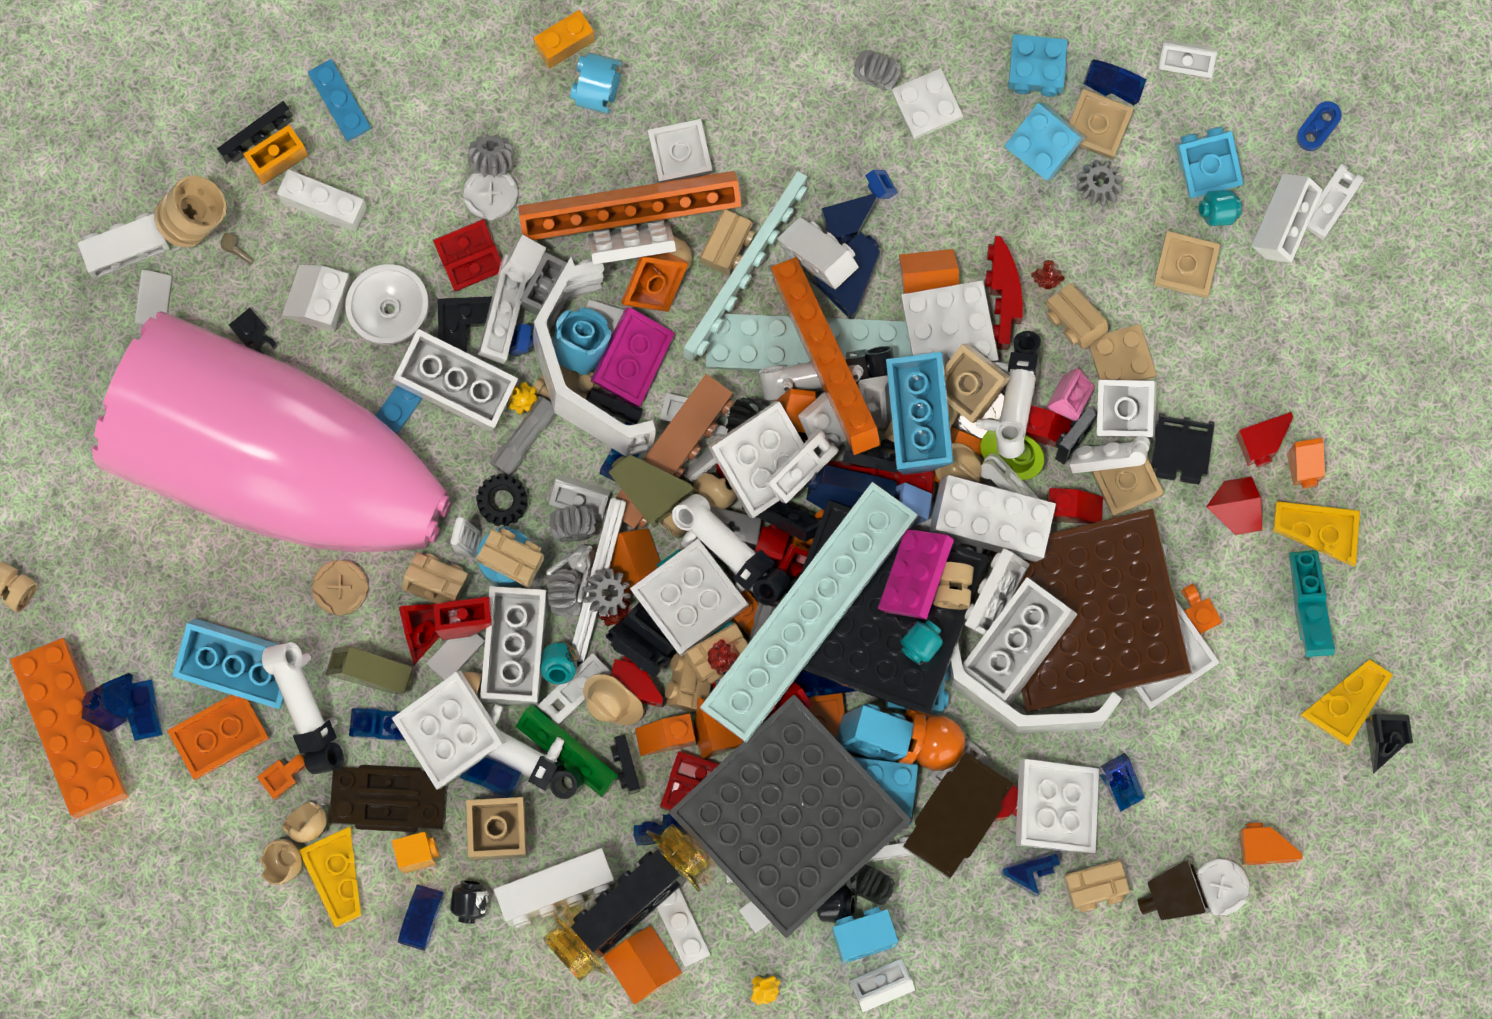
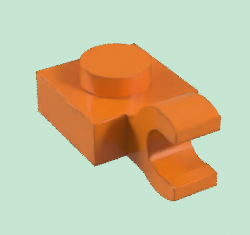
(1200, 613)
(279, 777)

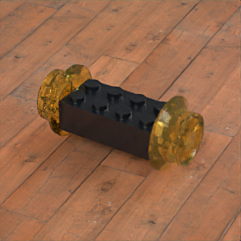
(627, 903)

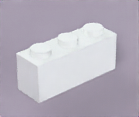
(321, 200)
(1287, 218)
(122, 245)
(818, 252)

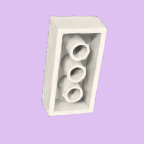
(454, 380)
(992, 518)
(1018, 641)
(514, 646)
(554, 888)

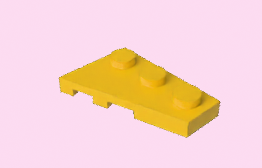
(1320, 528)
(1349, 703)
(334, 875)

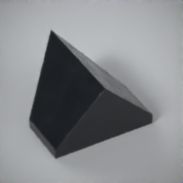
(1387, 736)

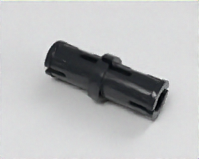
(614, 405)

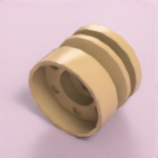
(190, 211)

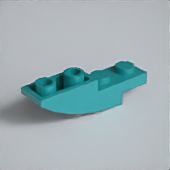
(1311, 604)

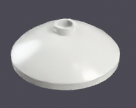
(382, 288)

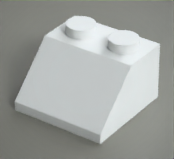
(317, 296)
(1126, 408)

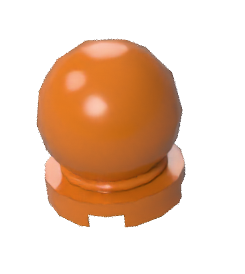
(934, 742)

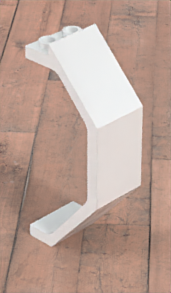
(625, 439)
(1017, 722)

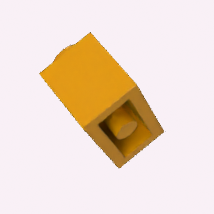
(564, 39)
(275, 154)
(415, 852)

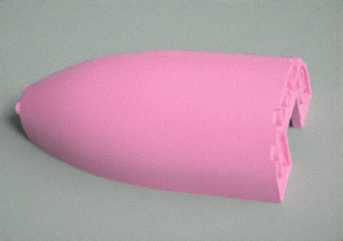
(261, 445)

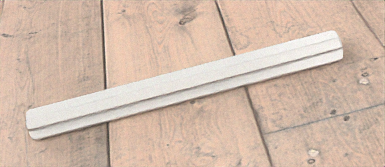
(602, 562)

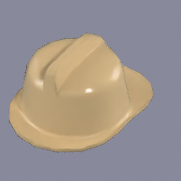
(965, 466)
(611, 701)

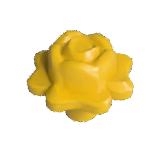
(522, 398)
(765, 989)

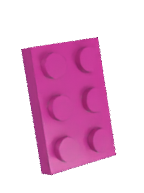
(632, 356)
(916, 574)

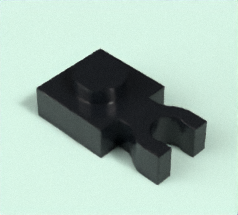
(251, 330)

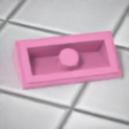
(1071, 395)

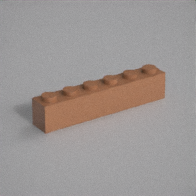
(683, 435)

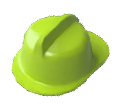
(1026, 465)

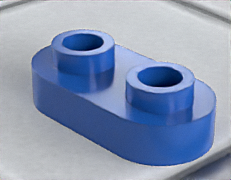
(1318, 127)

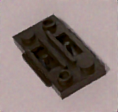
(386, 799)
(957, 815)

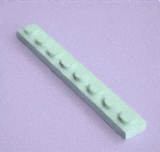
(740, 276)

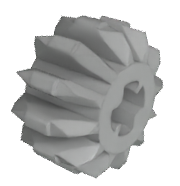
(876, 69)
(490, 155)
(1107, 190)
(572, 524)
(606, 581)
(563, 592)

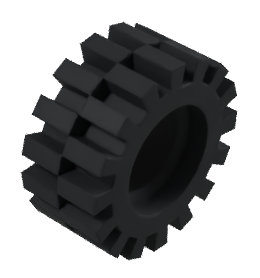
(496, 484)

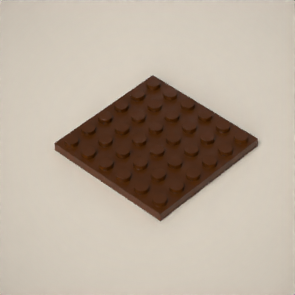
(1124, 607)

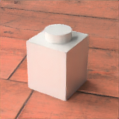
(523, 259)

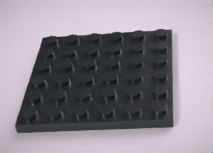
(866, 643)

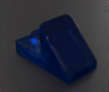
(143, 711)
(1122, 782)
(1022, 874)

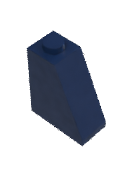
(852, 290)
(843, 486)

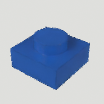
(881, 184)
(521, 340)

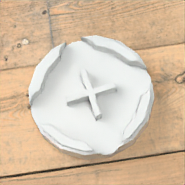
(490, 196)
(1224, 886)

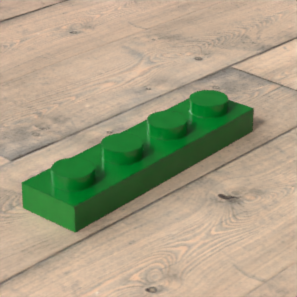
(544, 733)

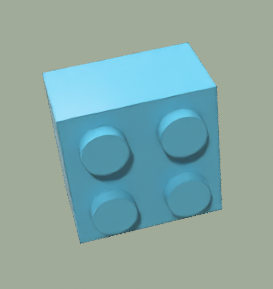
(1044, 141)
(875, 733)
(864, 935)

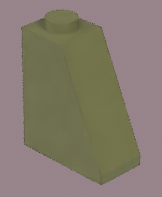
(650, 488)
(369, 670)

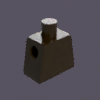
(1175, 893)

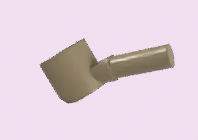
(229, 243)

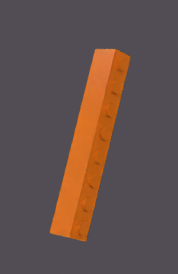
(630, 205)
(825, 356)

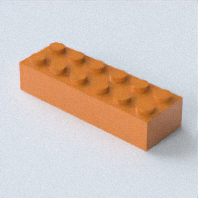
(73, 745)

